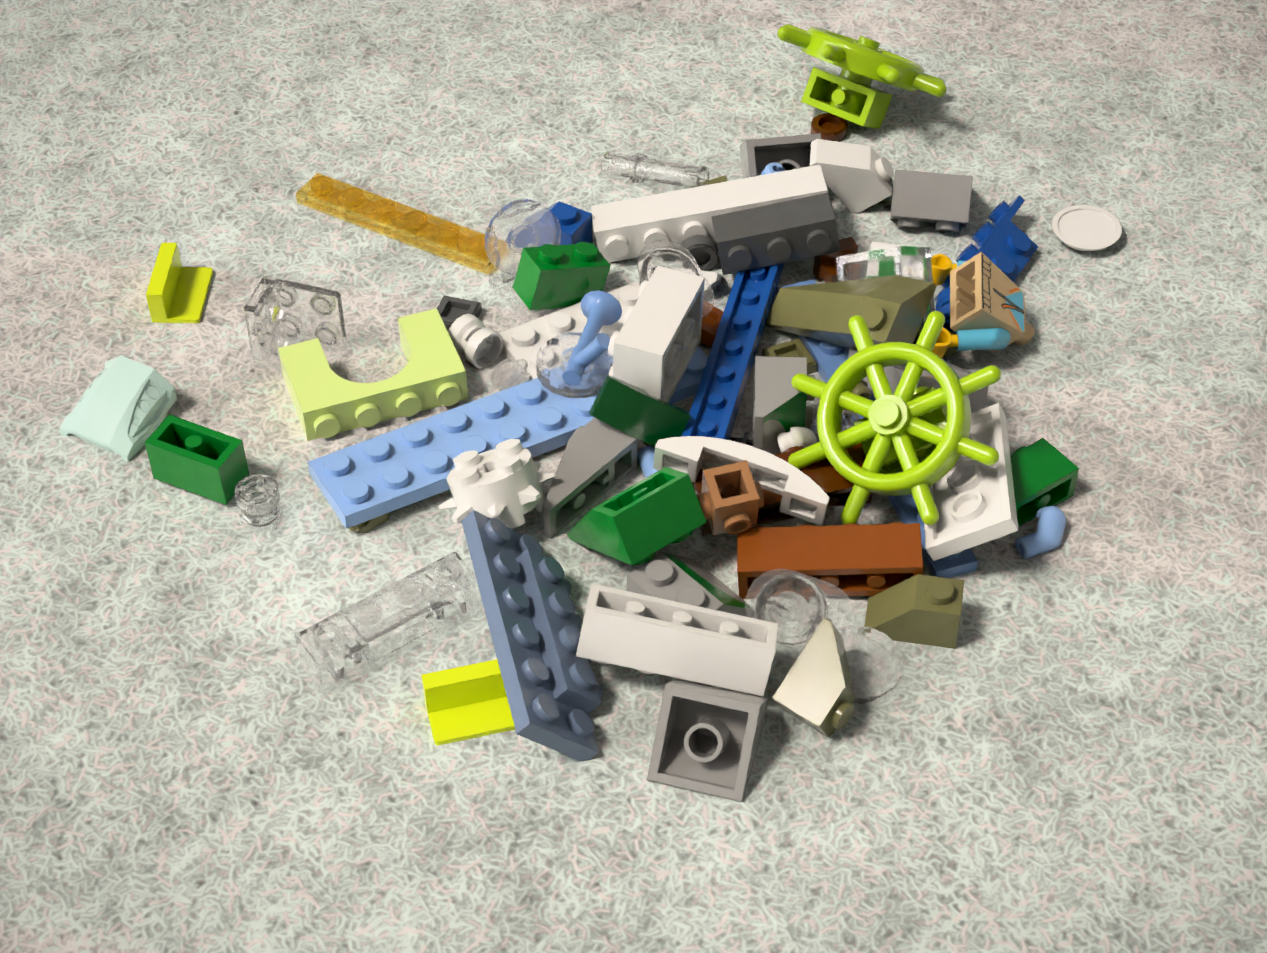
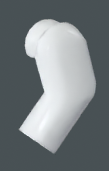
(796, 437)

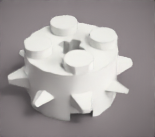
(497, 484)

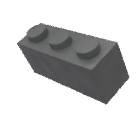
(776, 233)

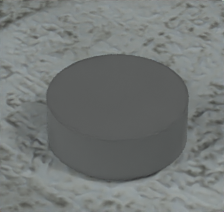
(703, 251)

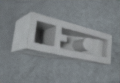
(590, 466)

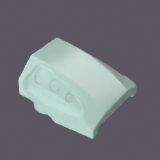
(121, 407)

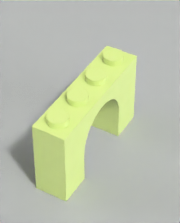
(335, 405)

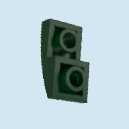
(637, 412)

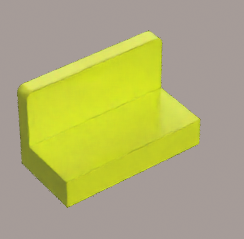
(176, 291)
(466, 702)

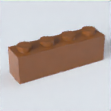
(849, 556)

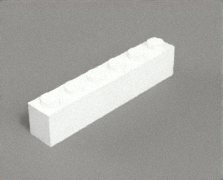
(630, 224)

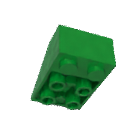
(642, 518)

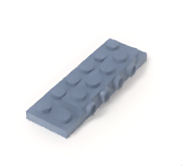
(534, 637)

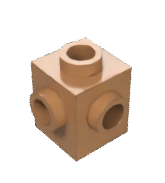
(730, 498)

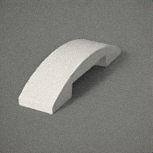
(799, 492)

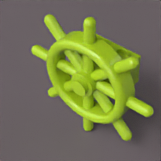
(861, 61)
(897, 427)

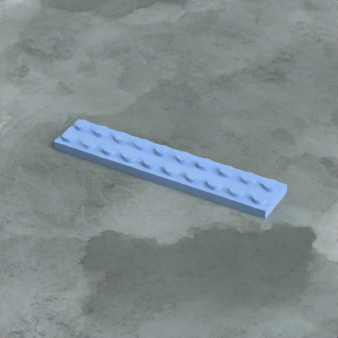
(417, 458)

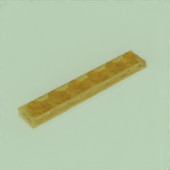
(396, 221)

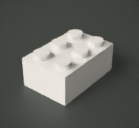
(659, 332)

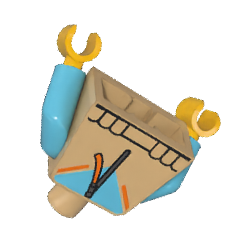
(984, 306)

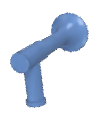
(600, 310)

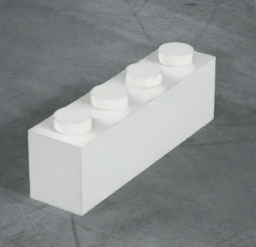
(677, 640)

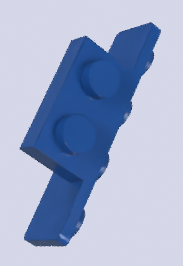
(1001, 242)

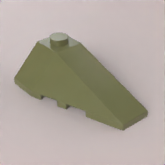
(821, 311)

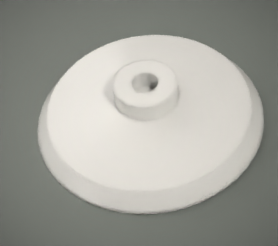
(1086, 227)

